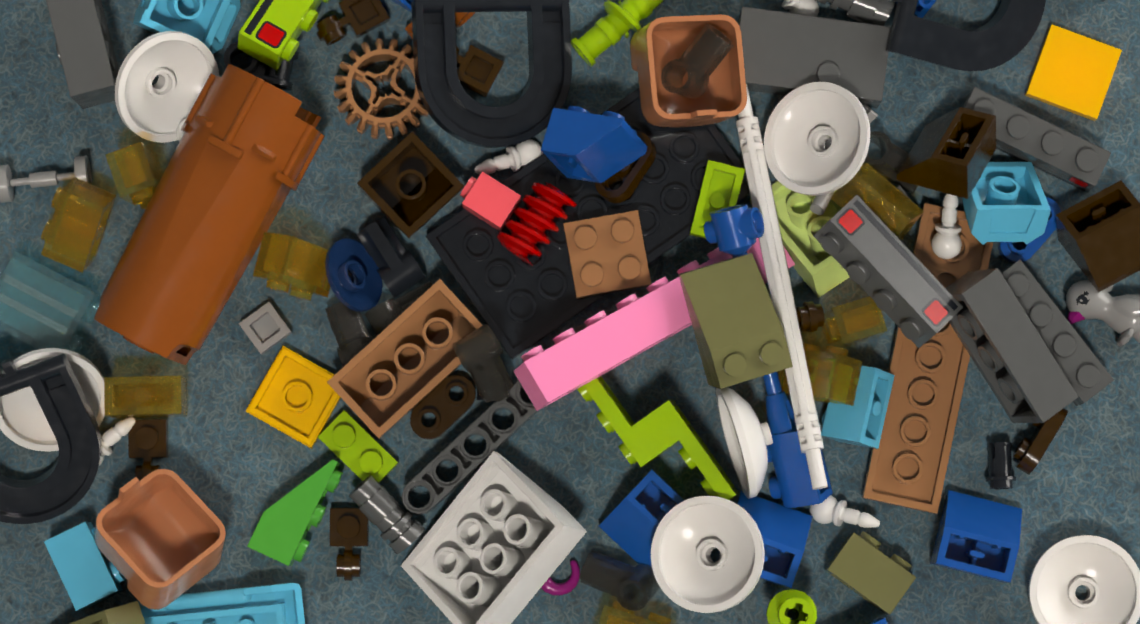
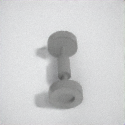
(42, 179)

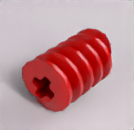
(535, 221)

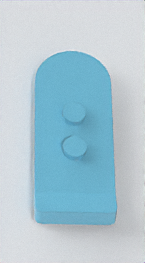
(245, 605)

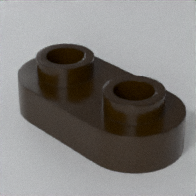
(630, 175)
(445, 409)
(1031, 451)

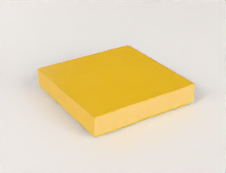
(1073, 72)
(295, 397)

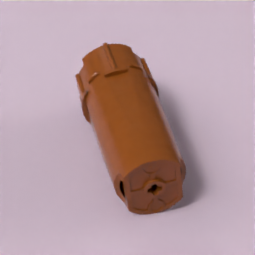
(209, 213)

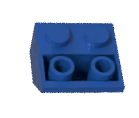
(590, 144)
(638, 516)
(783, 536)
(978, 537)

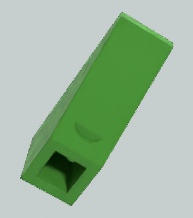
(286, 523)

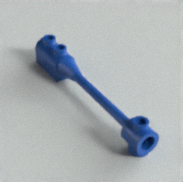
(735, 233)

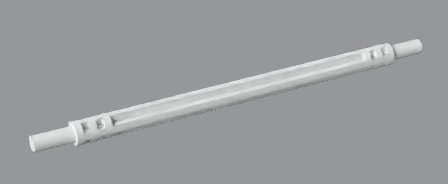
(781, 293)

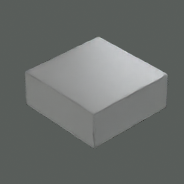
(265, 328)

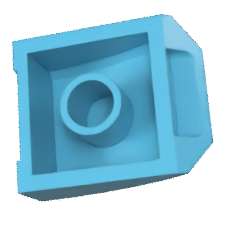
(202, 19)
(1007, 204)

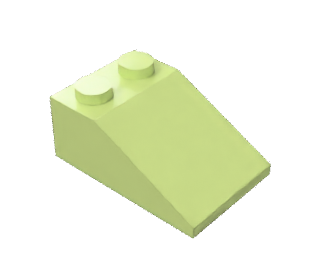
(797, 230)

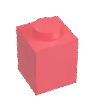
(490, 200)

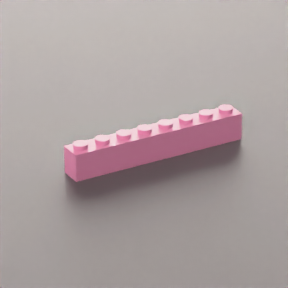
(614, 338)

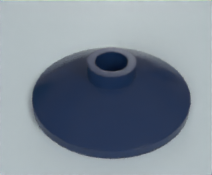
(353, 275)

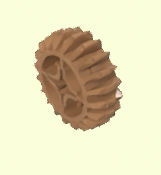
(376, 104)

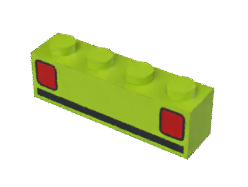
(274, 29)

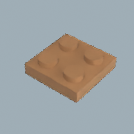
(607, 254)

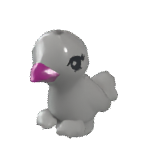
(1118, 312)

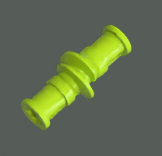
(612, 27)
(791, 599)

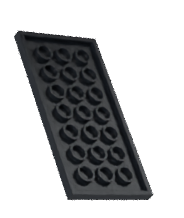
(532, 301)

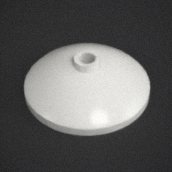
(182, 69)
(798, 137)
(21, 413)
(745, 440)
(684, 548)
(1093, 563)

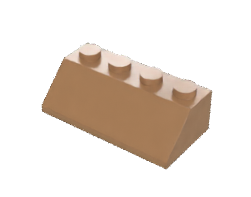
(405, 359)

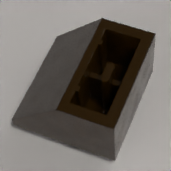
(951, 152)
(1103, 235)

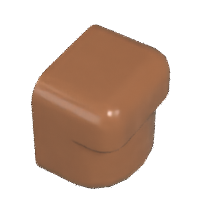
(667, 40)
(159, 537)

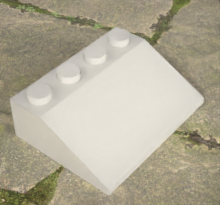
(493, 546)

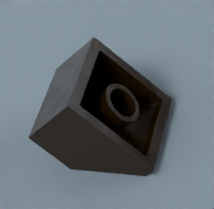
(410, 185)

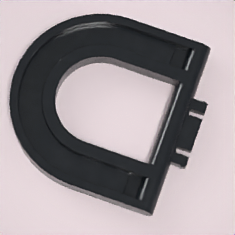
(962, 49)
(450, 104)
(76, 436)

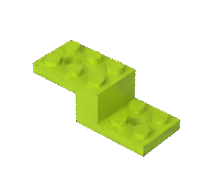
(656, 435)

